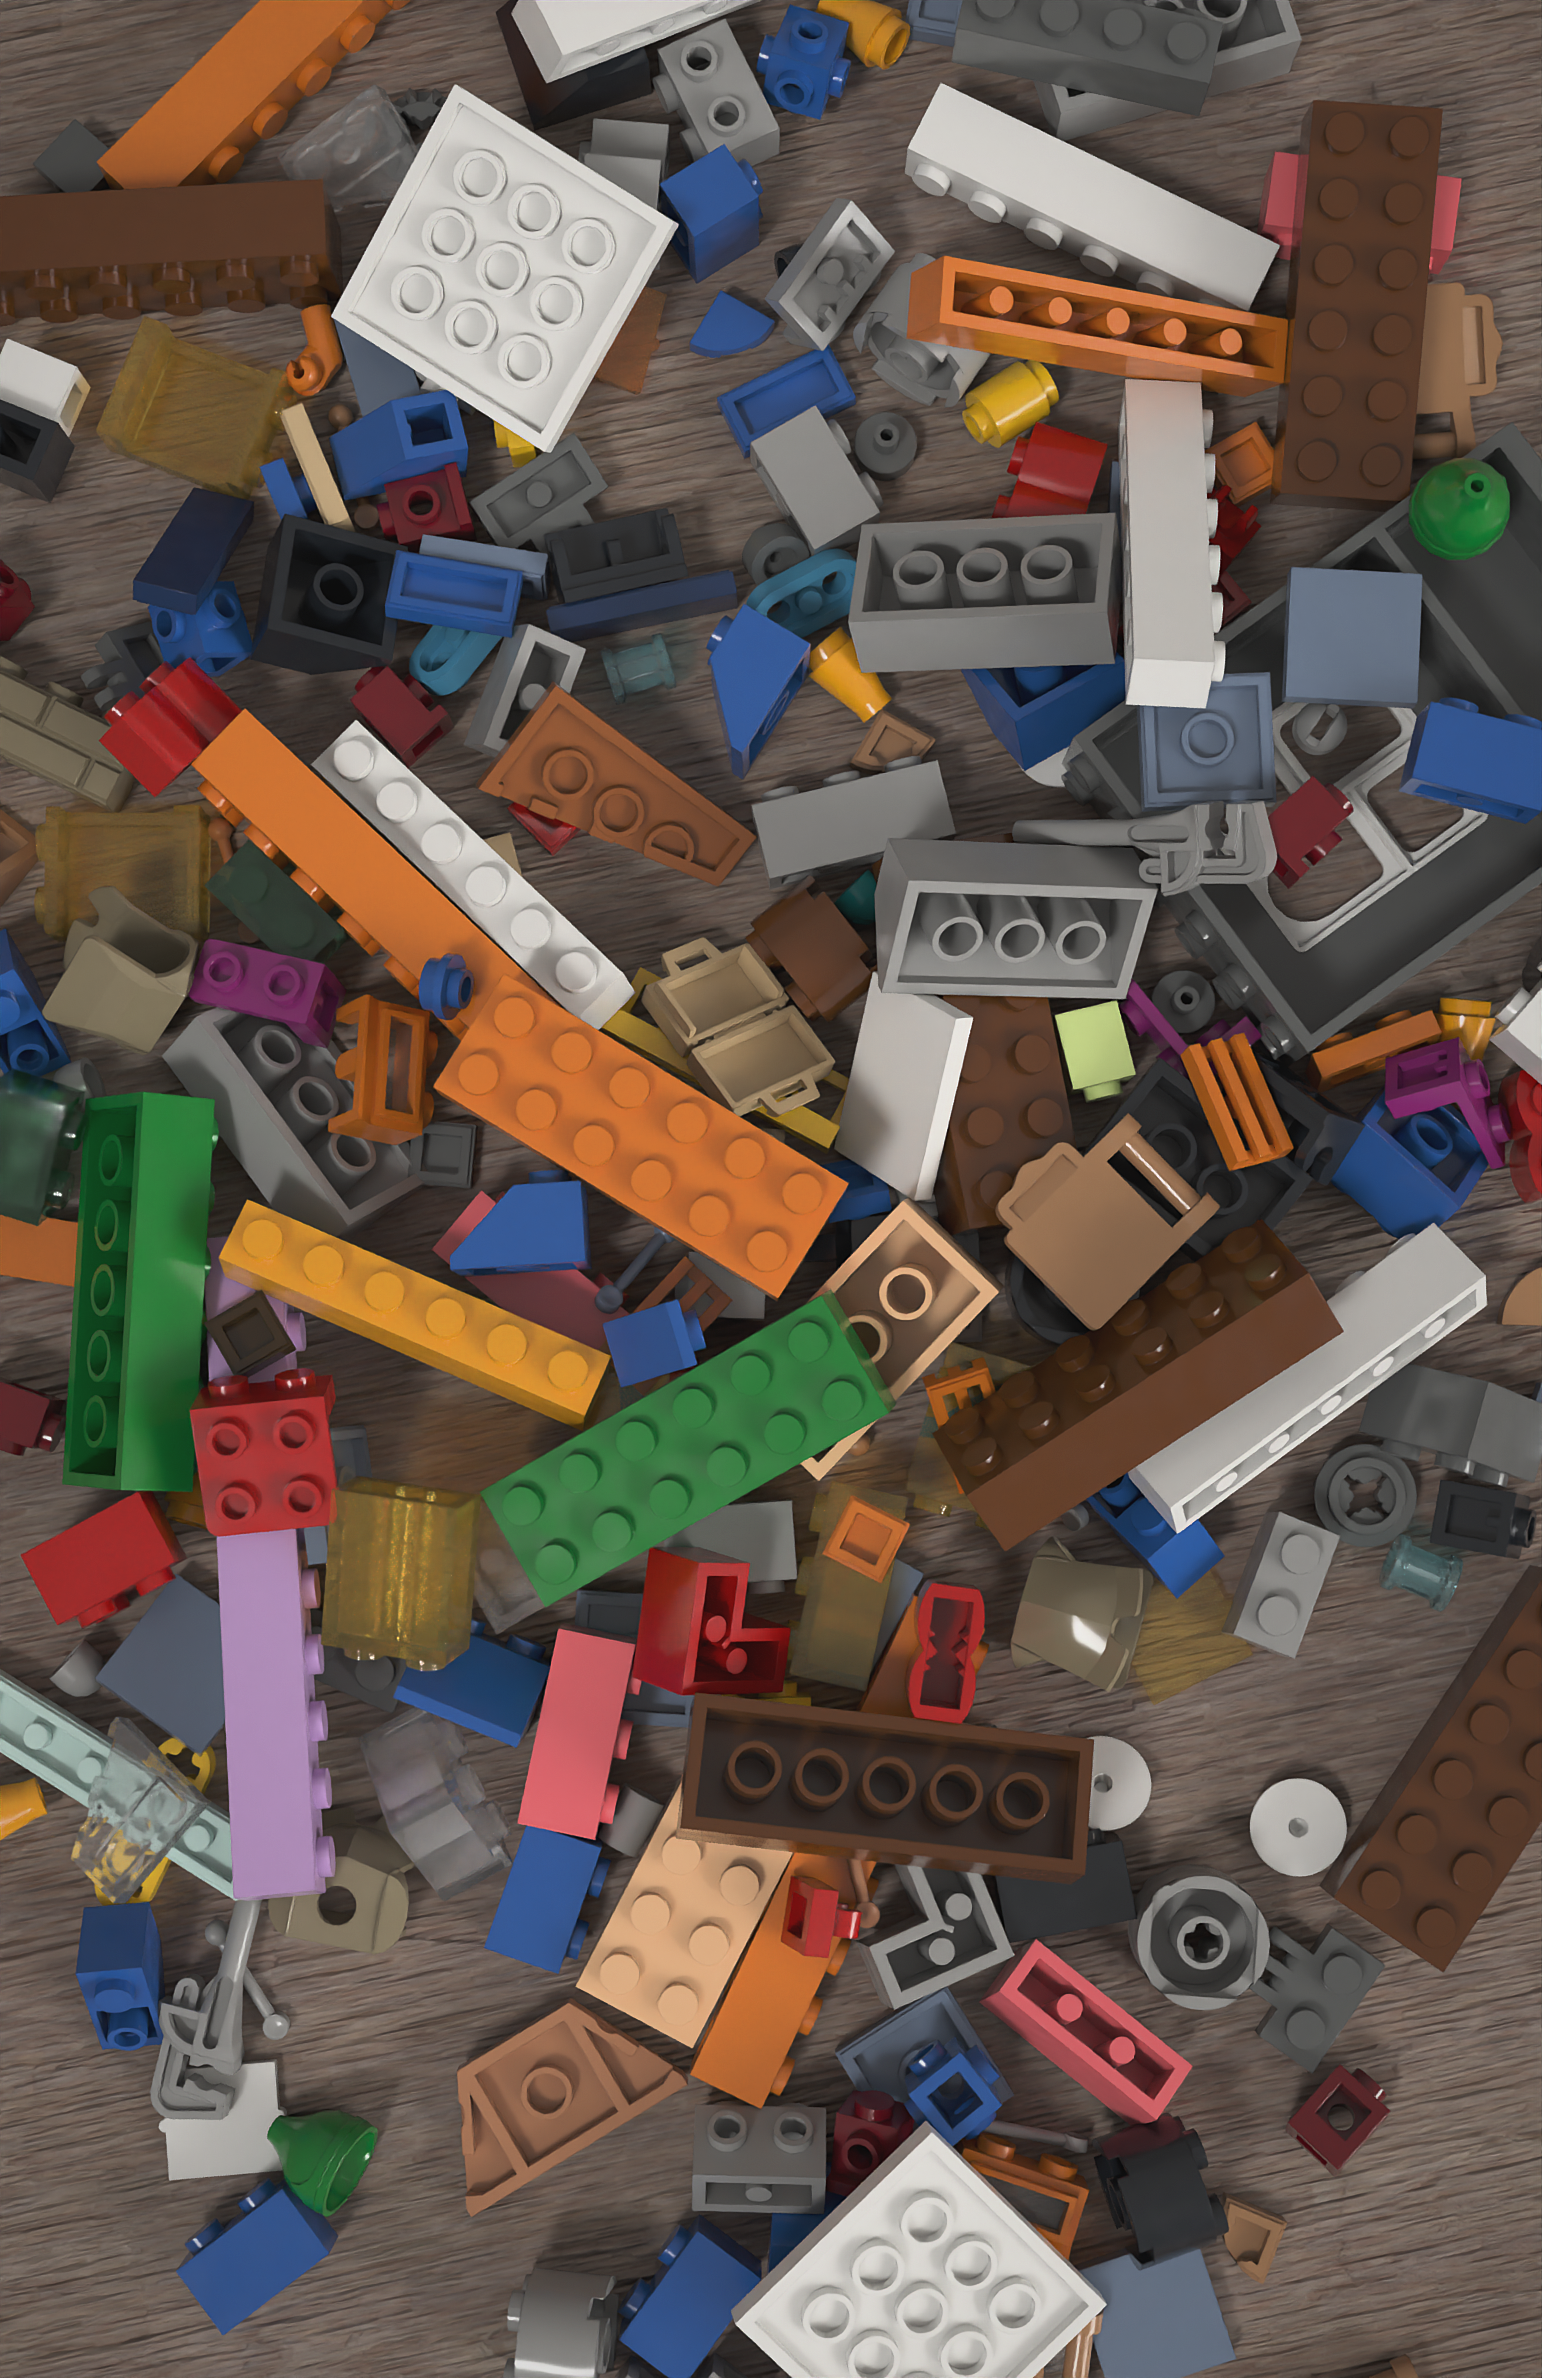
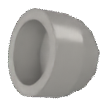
(1307, 720)
(82, 1076)
(78, 1671)

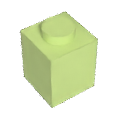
(1093, 1051)

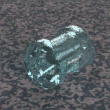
(638, 668)
(1421, 1572)

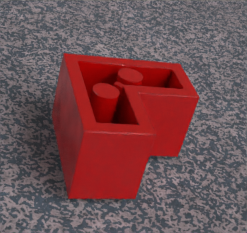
(104, 1559)
(697, 1628)

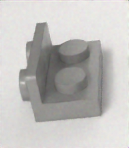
(829, 276)

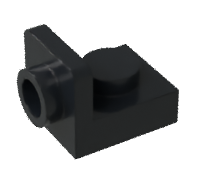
(1482, 1520)

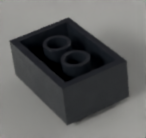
(1182, 1136)

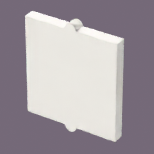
(240, 2139)

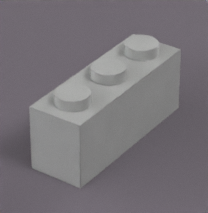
(849, 820)

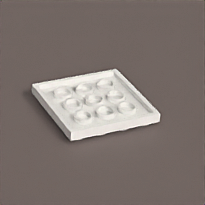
(503, 269)
(920, 2281)

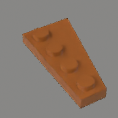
(596, 778)

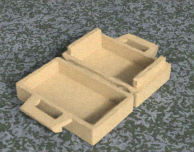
(737, 1029)

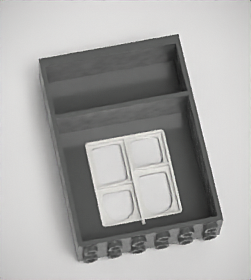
(1475, 646)

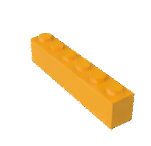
(414, 1315)

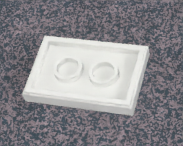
(903, 1087)

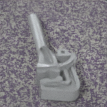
(1180, 842)
(206, 2027)

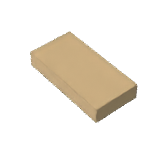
(316, 468)

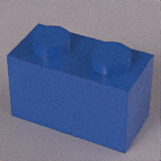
(715, 211)
(1476, 760)
(544, 1898)
(254, 2254)
(688, 2299)

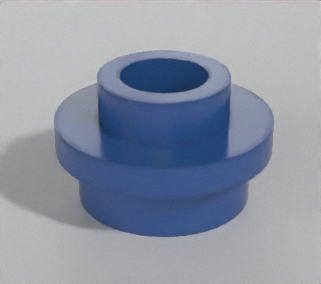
(446, 986)

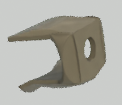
(122, 974)
(1080, 1616)
(372, 1869)

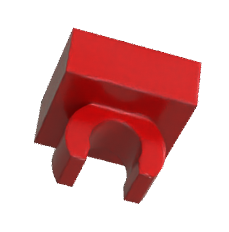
(1233, 528)
(815, 1917)

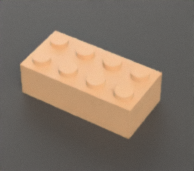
(907, 1301)
(680, 1927)

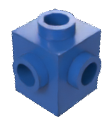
(804, 62)
(213, 637)
(957, 2113)

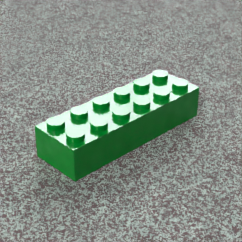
(139, 1291)
(689, 1448)

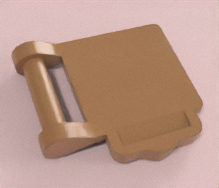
(1455, 365)
(1090, 1228)

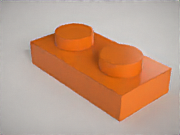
(1349, 1058)

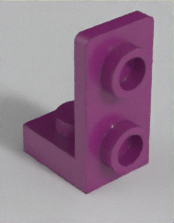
(269, 987)
(1143, 1016)
(1447, 1075)

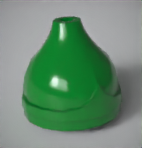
(1459, 508)
(323, 2155)

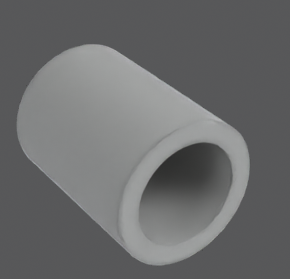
(632, 1820)

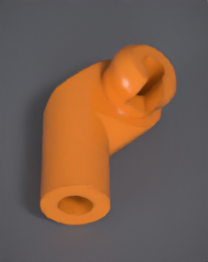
(322, 355)

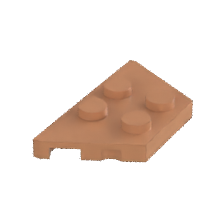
(551, 2096)

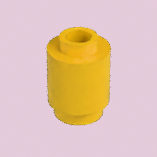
(1009, 403)

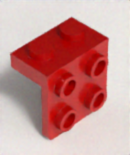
(265, 1452)

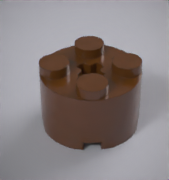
(815, 949)

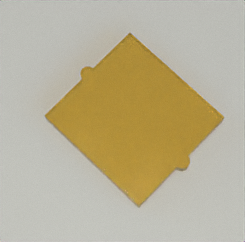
(1184, 1639)

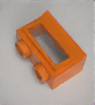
(386, 1071)
(1042, 2191)

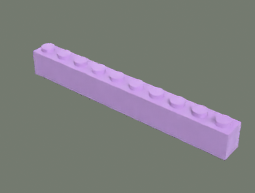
(270, 1674)

